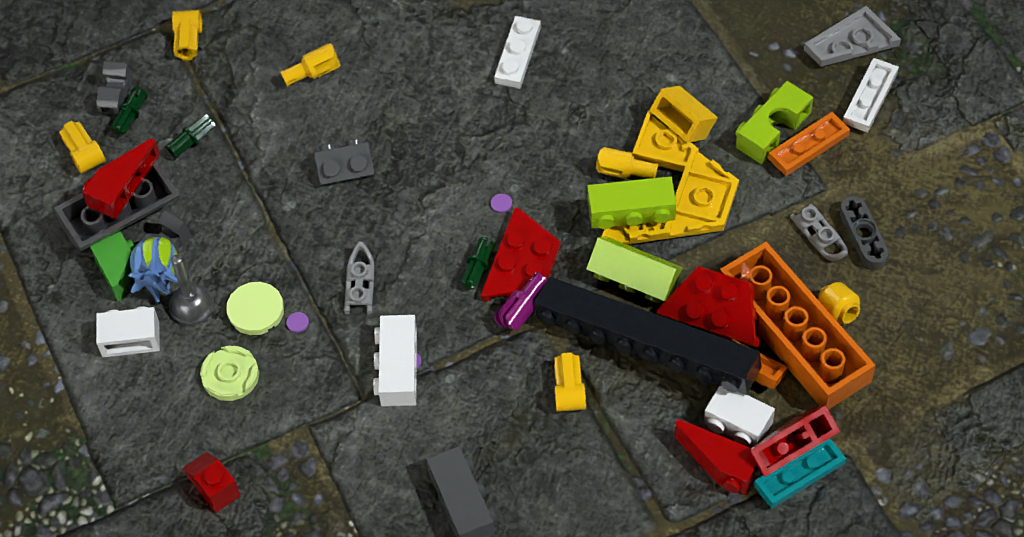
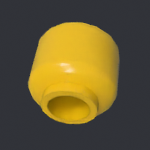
(840, 302)

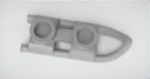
(825, 233)
(359, 272)

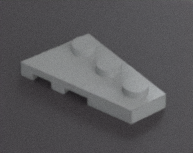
(851, 38)

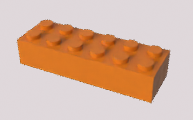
(802, 329)

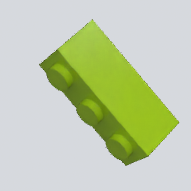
(631, 202)
(633, 269)

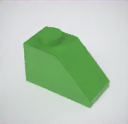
(114, 262)

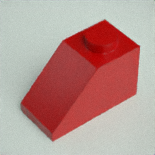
(212, 481)

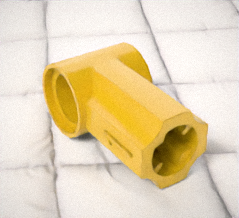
(186, 28)
(83, 151)
(569, 386)

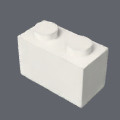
(128, 331)
(738, 417)

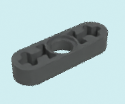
(862, 244)

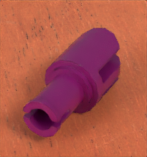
(520, 304)

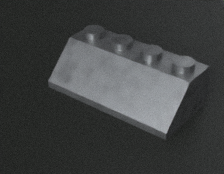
(88, 226)

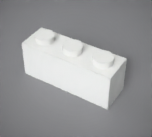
(396, 360)

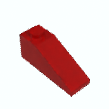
(118, 180)
(794, 439)
(720, 457)

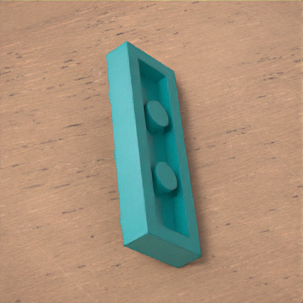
(800, 473)

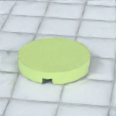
(255, 308)
(229, 373)

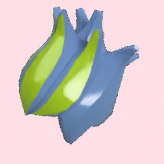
(152, 266)

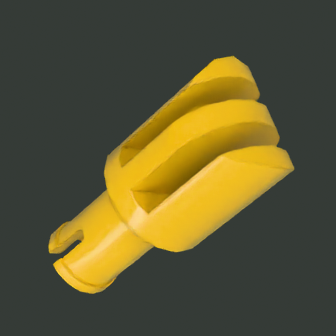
(313, 65)
(623, 164)

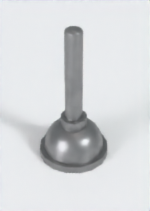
(190, 302)

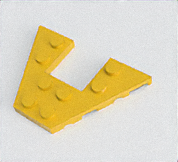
(702, 194)

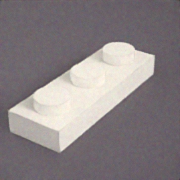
(517, 52)
(870, 95)

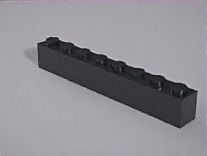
(648, 336)

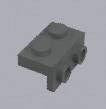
(344, 162)

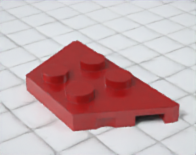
(522, 252)
(715, 304)

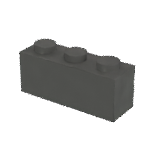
(461, 494)

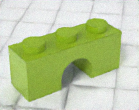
(785, 106)

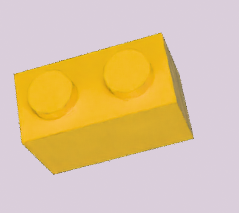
(683, 114)

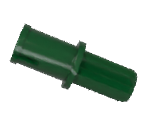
(129, 111)
(190, 136)
(477, 263)

